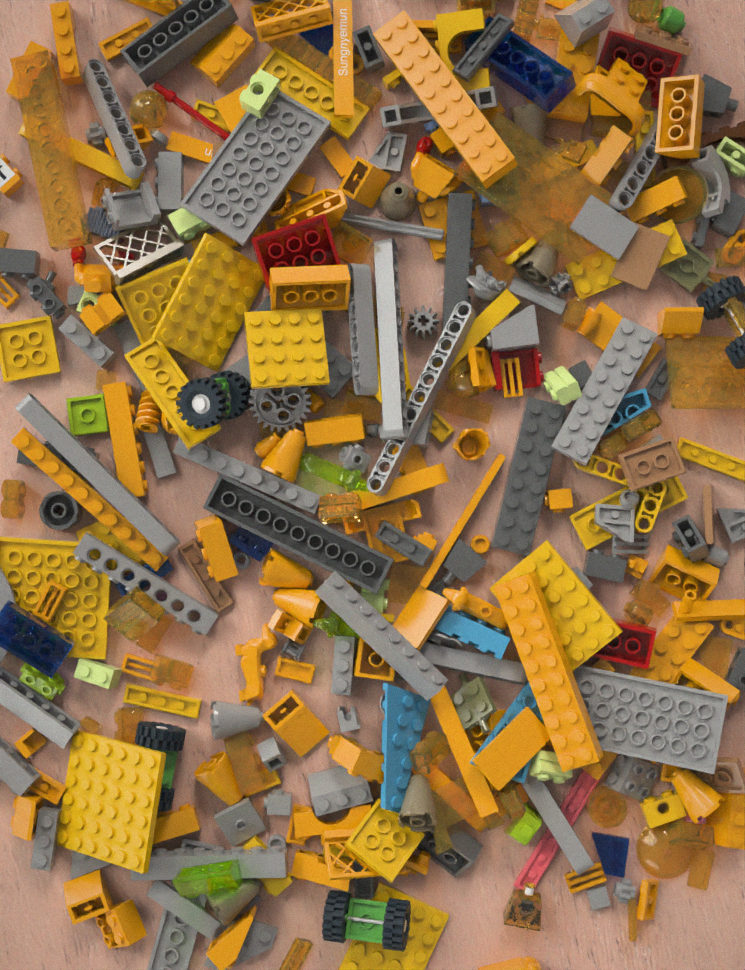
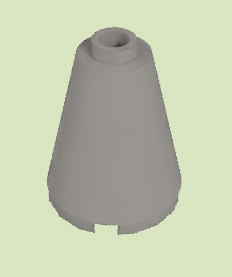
(233, 719)

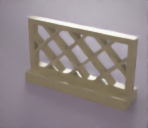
(143, 265)

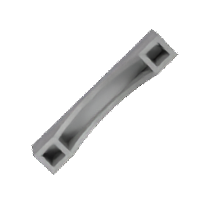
(416, 112)

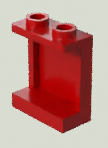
(529, 368)

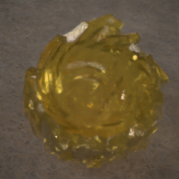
(644, 10)

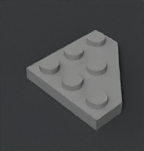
(258, 939)

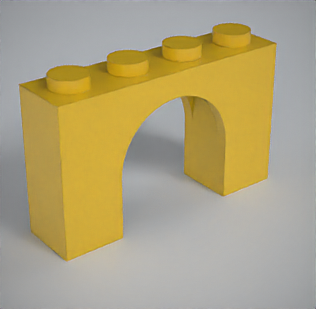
(452, 26)

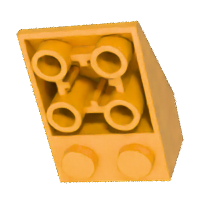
(296, 723)

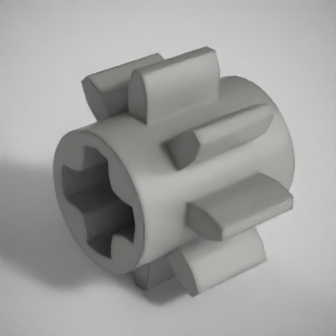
(96, 134)
(560, 284)
(624, 890)

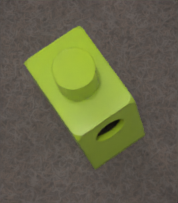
(525, 827)

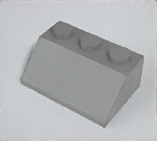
(337, 790)

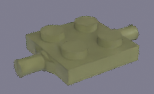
(690, 269)
(473, 703)

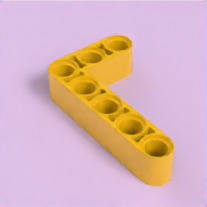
(648, 494)

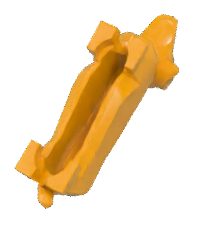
(475, 606)
(252, 664)

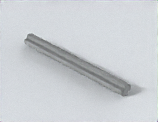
(393, 226)

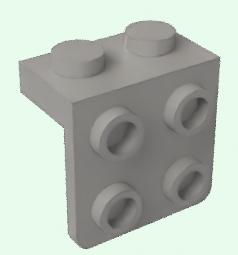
(632, 776)

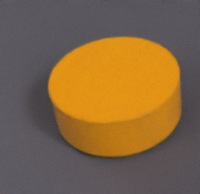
(480, 544)

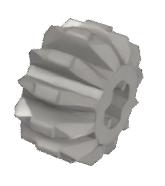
(418, 326)

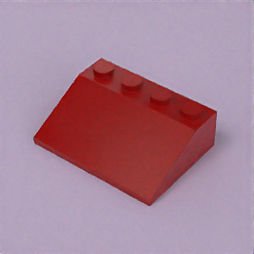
(645, 58)
(296, 245)

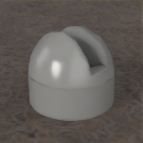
(372, 429)

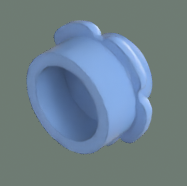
(431, 126)

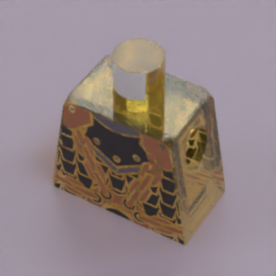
(524, 908)

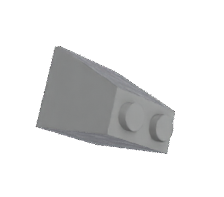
(585, 19)
(516, 333)

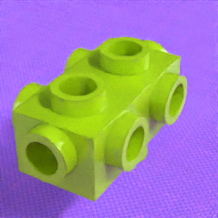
(42, 683)

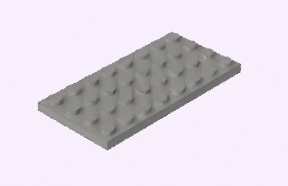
(255, 167)
(653, 718)

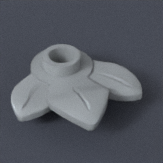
(438, 638)

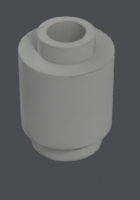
(717, 557)

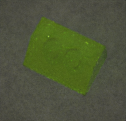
(208, 878)

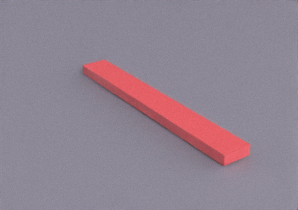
(547, 845)

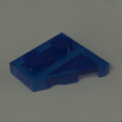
(612, 852)

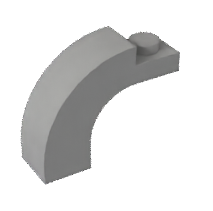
(715, 175)

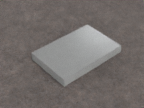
(604, 227)
(537, 295)

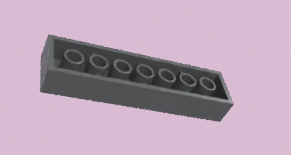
(527, 476)

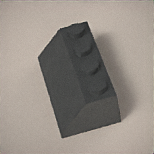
(457, 858)

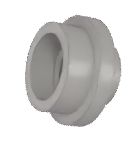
(246, 564)

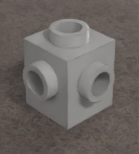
(354, 457)

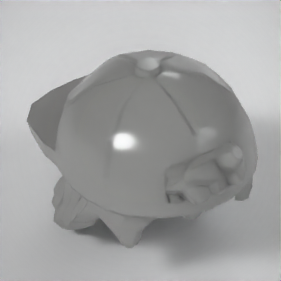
(485, 284)

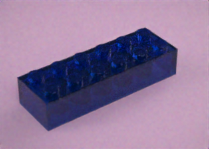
(527, 69)

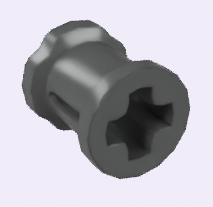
(293, 649)

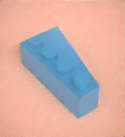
(630, 406)
(473, 632)

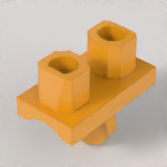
(417, 864)

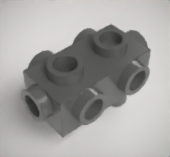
(44, 292)

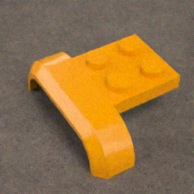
(621, 89)
(373, 519)

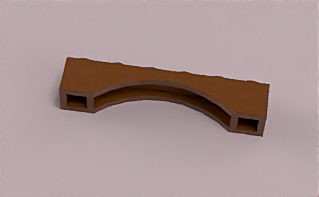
(708, 138)

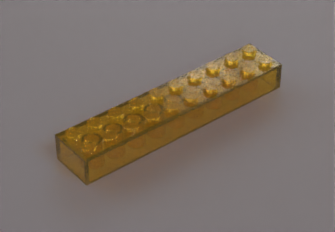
(51, 150)

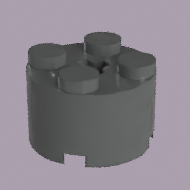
(55, 501)

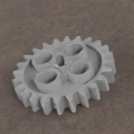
(270, 415)

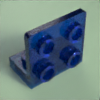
(250, 543)

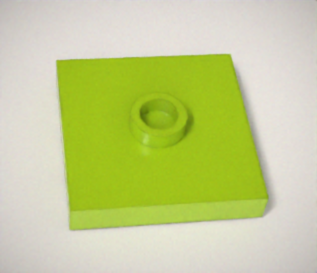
(87, 415)

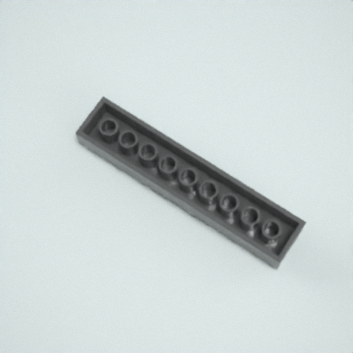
(299, 534)

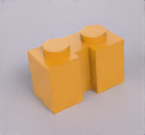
(102, 314)

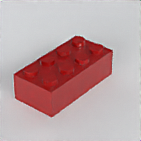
(631, 646)

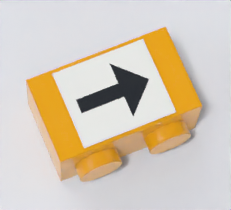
(9, 178)

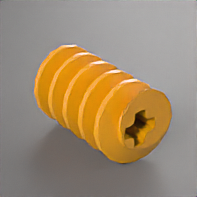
(148, 414)

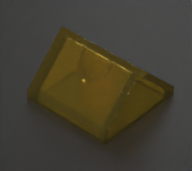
(351, 244)

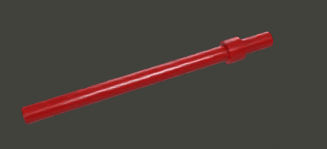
(171, 97)

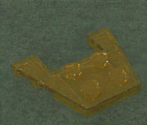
(452, 805)

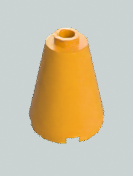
(286, 456)
(284, 572)
(300, 603)
(220, 778)
(695, 794)

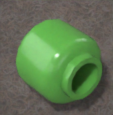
(671, 20)

